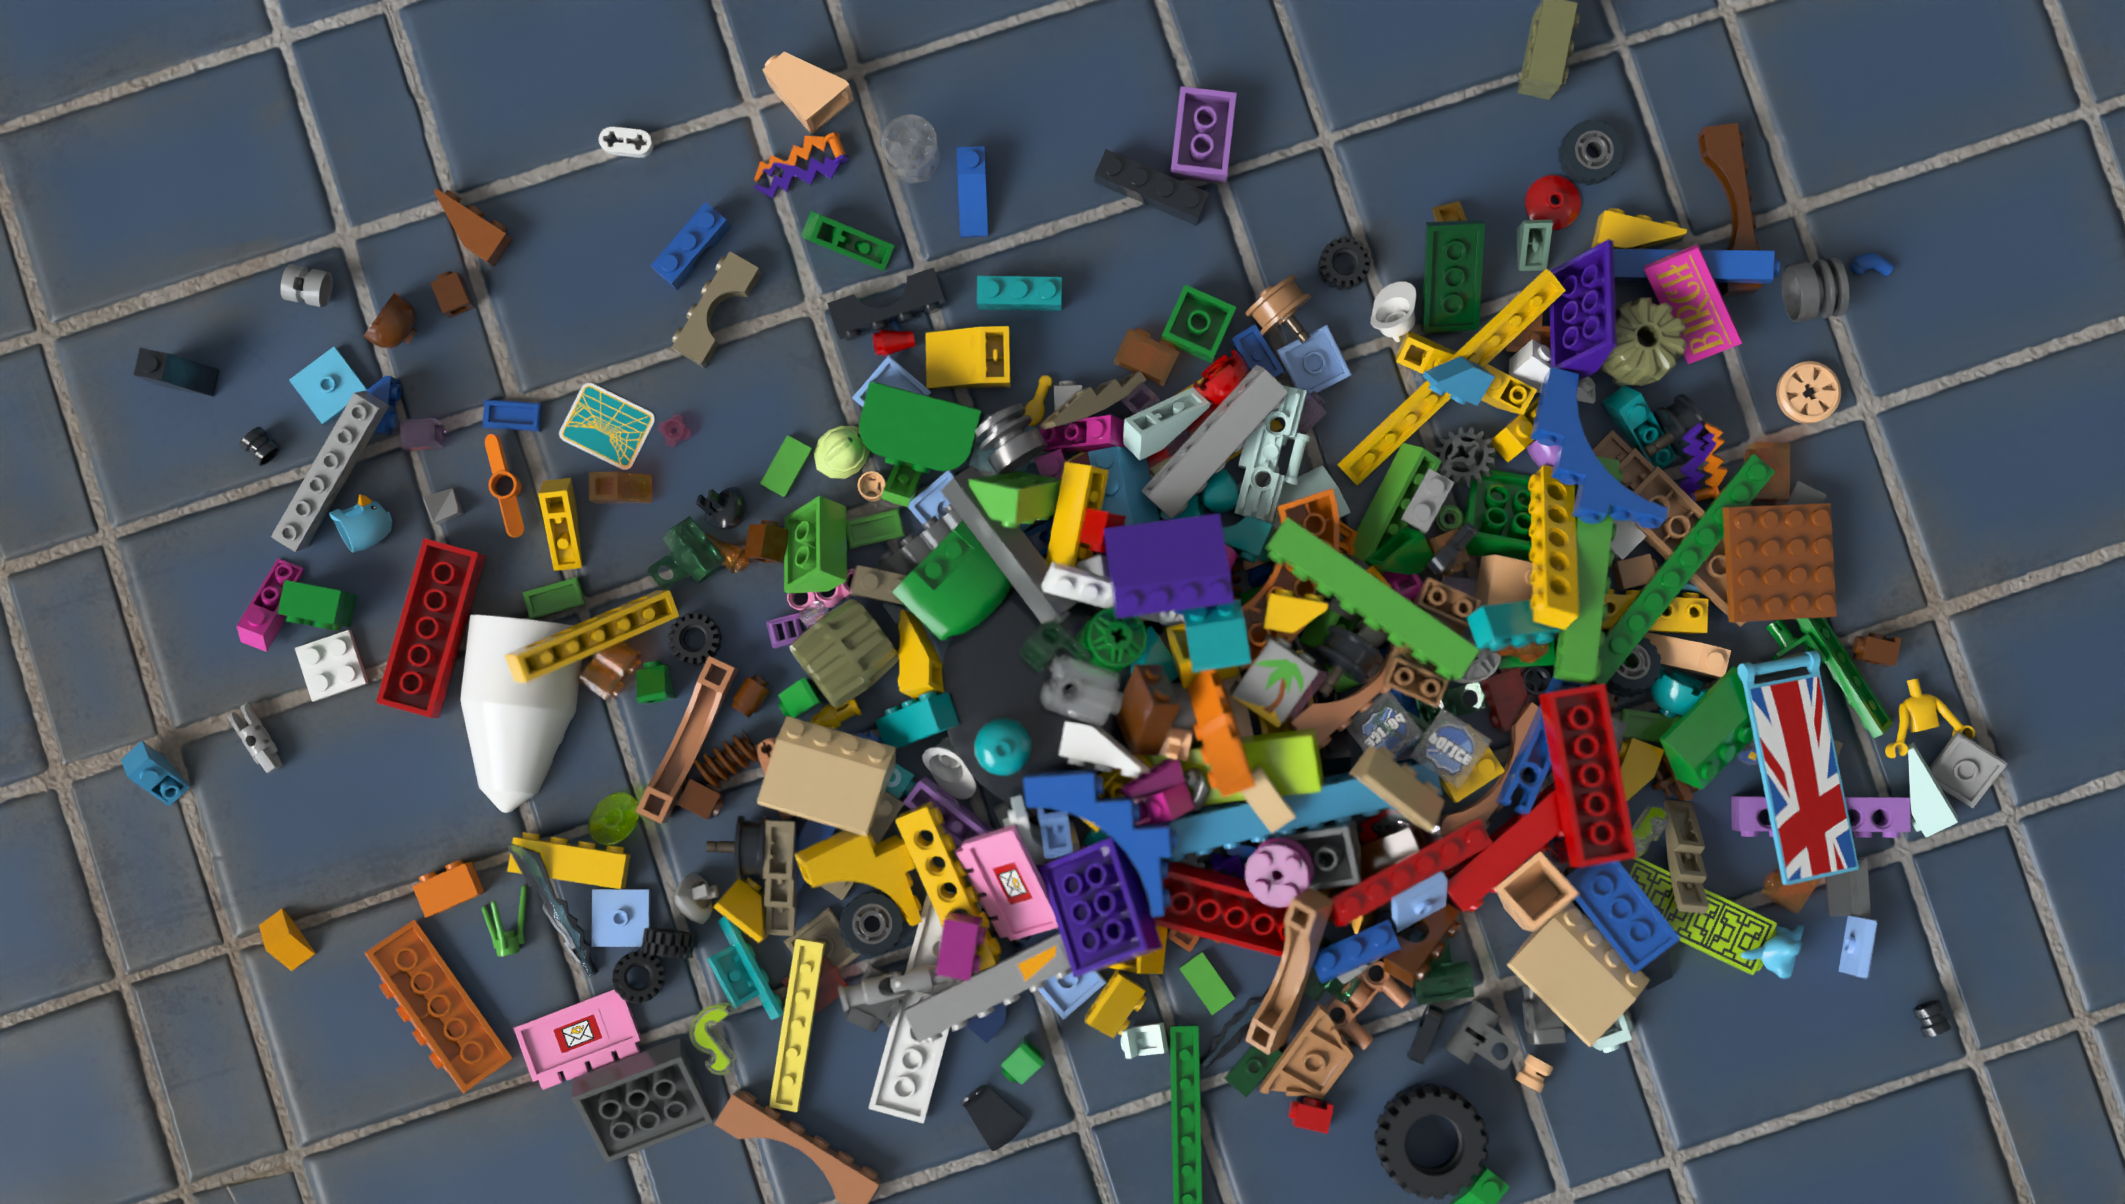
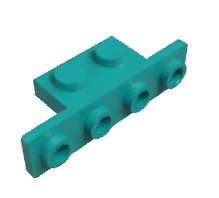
(740, 973)

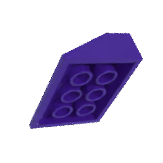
(1585, 313)
(1168, 565)
(1100, 907)

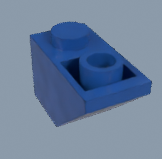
(389, 392)

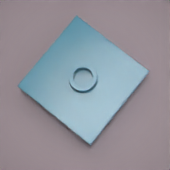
(327, 385)

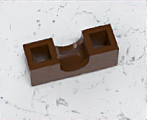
(1413, 959)

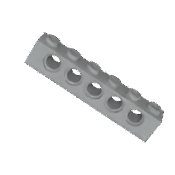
(330, 470)

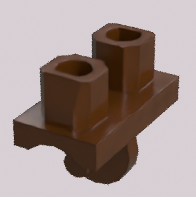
(1681, 789)

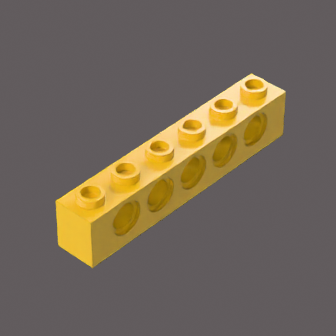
(1553, 550)
(591, 636)
(933, 877)

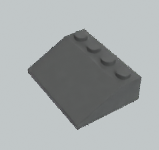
(641, 1100)

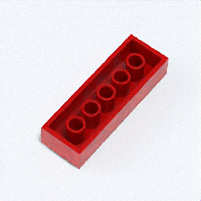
(431, 628)
(1587, 776)
(1511, 847)
(1221, 910)

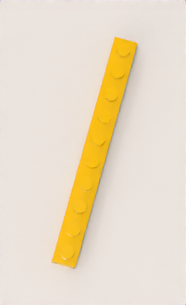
(1425, 402)

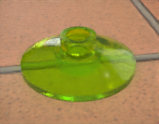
(613, 818)

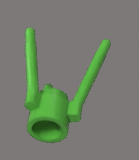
(505, 941)

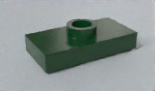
(1251, 1069)

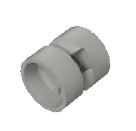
(311, 286)

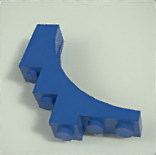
(1576, 463)
(1117, 816)

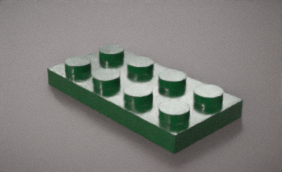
(1452, 275)

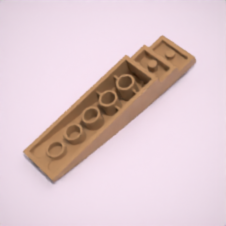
(1682, 514)

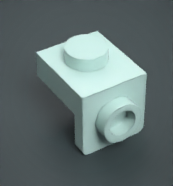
(1613, 1037)
(1144, 1040)

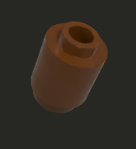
(751, 695)

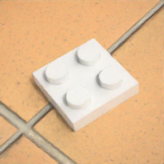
(331, 665)

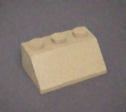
(1399, 787)

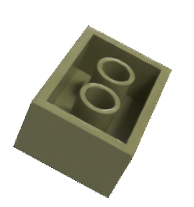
(1548, 48)

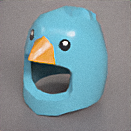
(362, 524)

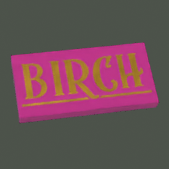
(1690, 289)

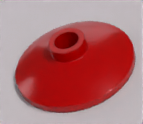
(1540, 207)

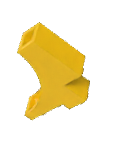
(858, 859)

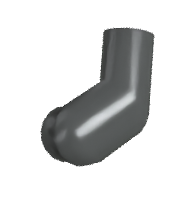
(1200, 786)

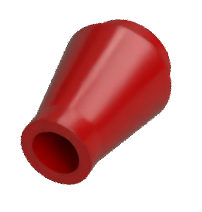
(891, 341)

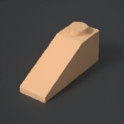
(1691, 655)

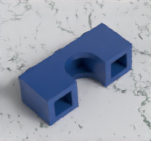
(679, 256)

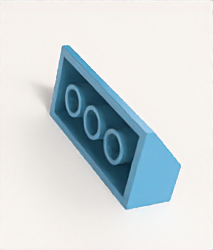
(1124, 485)

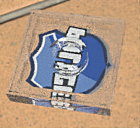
(1385, 725)
(1450, 748)

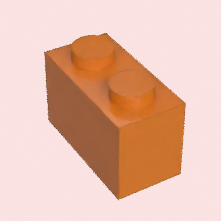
(447, 889)

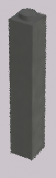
(1009, 550)

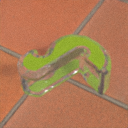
(1649, 828)
(709, 1041)

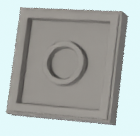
(1966, 769)

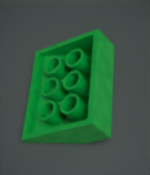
(1500, 515)

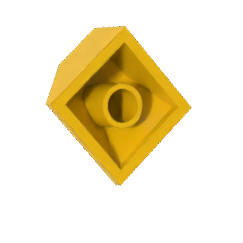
(745, 907)

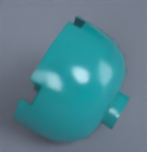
(1676, 692)
(1003, 746)

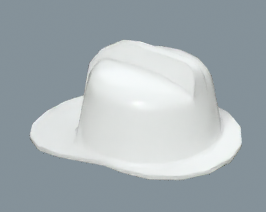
(1394, 310)
(949, 770)

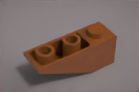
(476, 234)

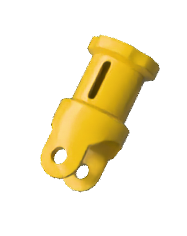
(832, 717)

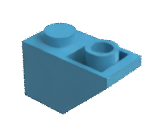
(1461, 379)
(154, 773)

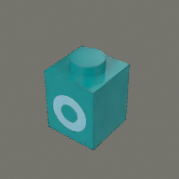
(901, 782)

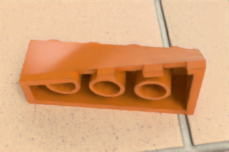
(1220, 735)

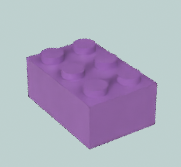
(1203, 134)

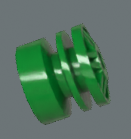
(1098, 640)

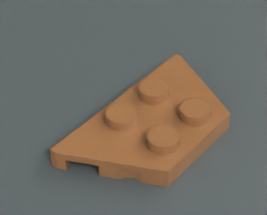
(1311, 1059)

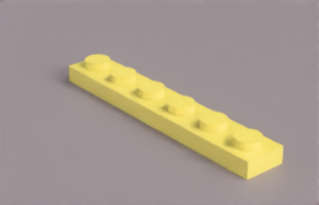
(797, 1024)

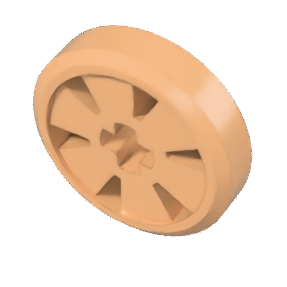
(1791, 389)

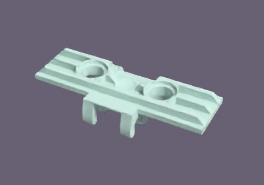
(1262, 453)

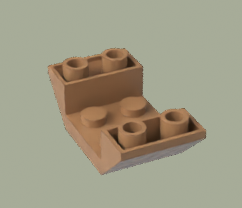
(1407, 673)

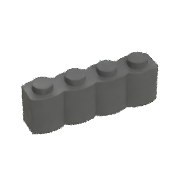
(918, 547)

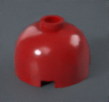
(1222, 377)

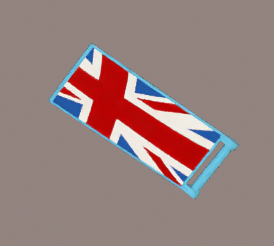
(1799, 770)

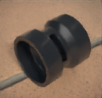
(260, 446)
(1540, 680)
(1931, 1018)

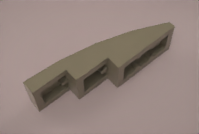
(1089, 402)
(1684, 852)
(780, 877)

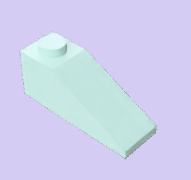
(1162, 423)
(1929, 804)

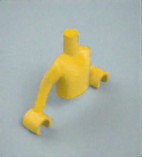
(1921, 714)

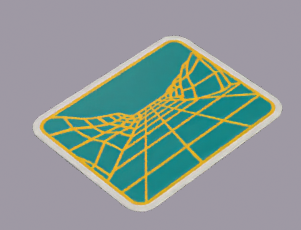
(606, 426)

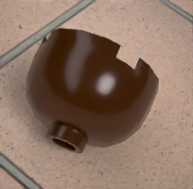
(393, 324)

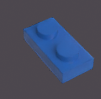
(1256, 351)

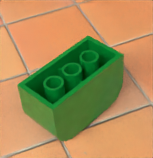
(917, 428)

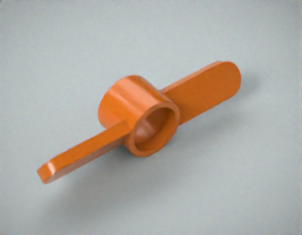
(508, 503)

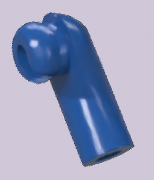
(1871, 261)

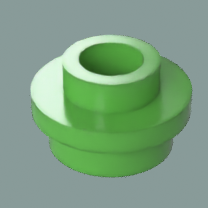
(1455, 512)

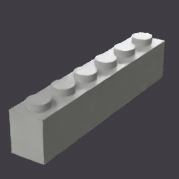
(1215, 441)

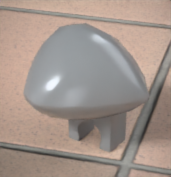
(695, 898)

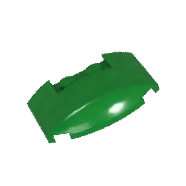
(954, 585)

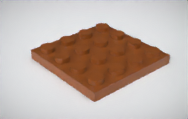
(1779, 562)

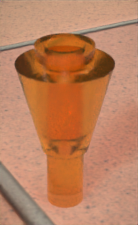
(733, 555)

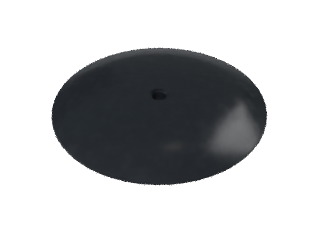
(993, 681)

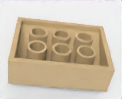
(827, 776)
(1577, 973)

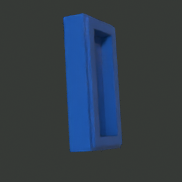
(512, 415)

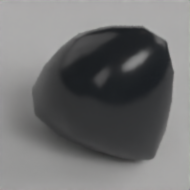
(724, 509)

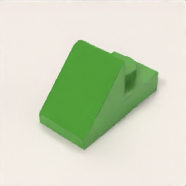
(902, 484)

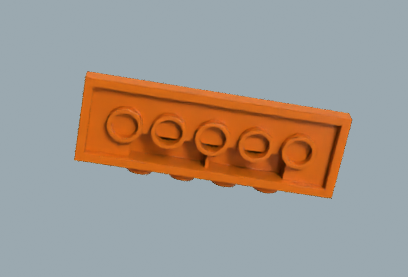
(437, 1007)

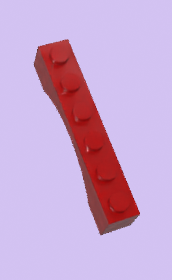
(1433, 858)

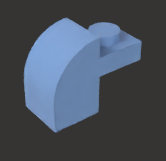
(1055, 832)

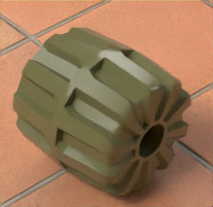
(1645, 343)
(844, 652)

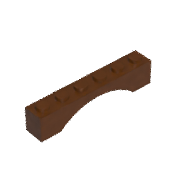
(1722, 153)

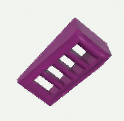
(1159, 777)

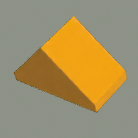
(285, 940)

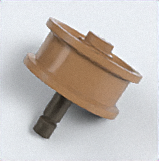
(1278, 306)

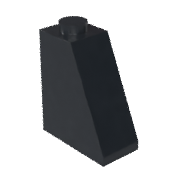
(176, 372)

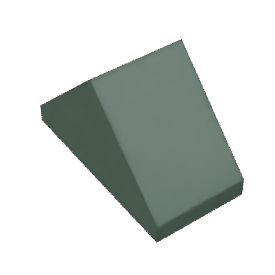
(1533, 244)

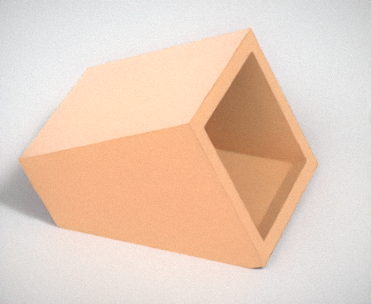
(807, 90)
(1535, 893)

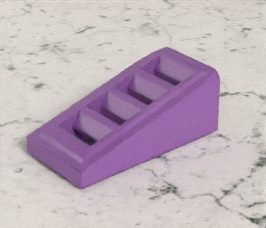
(774, 634)

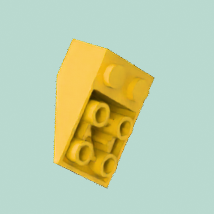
(968, 358)

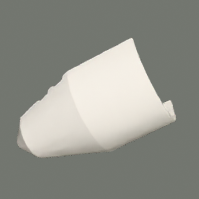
(512, 723)

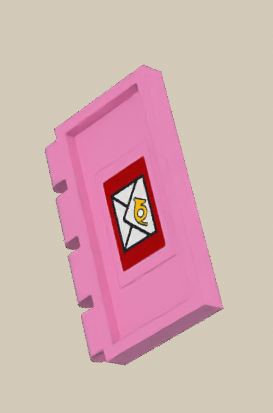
(1008, 883)
(578, 1035)

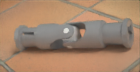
(917, 979)

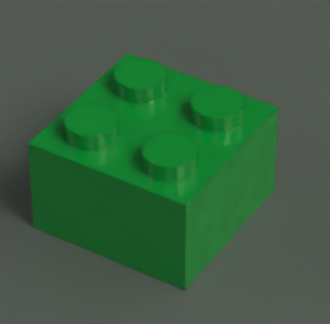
(1198, 323)
(313, 603)

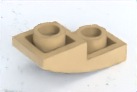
(1268, 802)

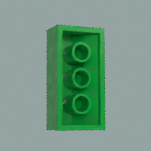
(1710, 732)

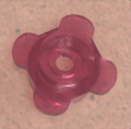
(666, 429)

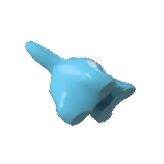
(1779, 951)

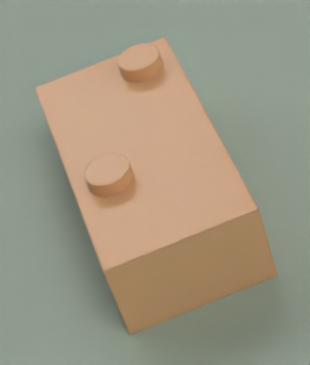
(1503, 580)

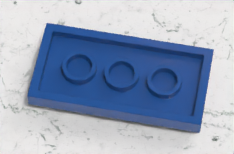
(1622, 913)

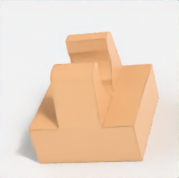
(1177, 744)

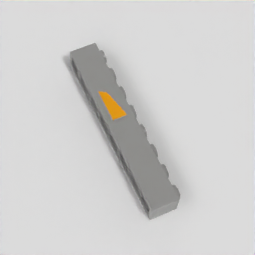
(987, 988)

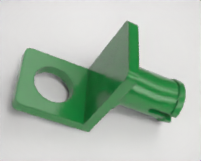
(1788, 642)

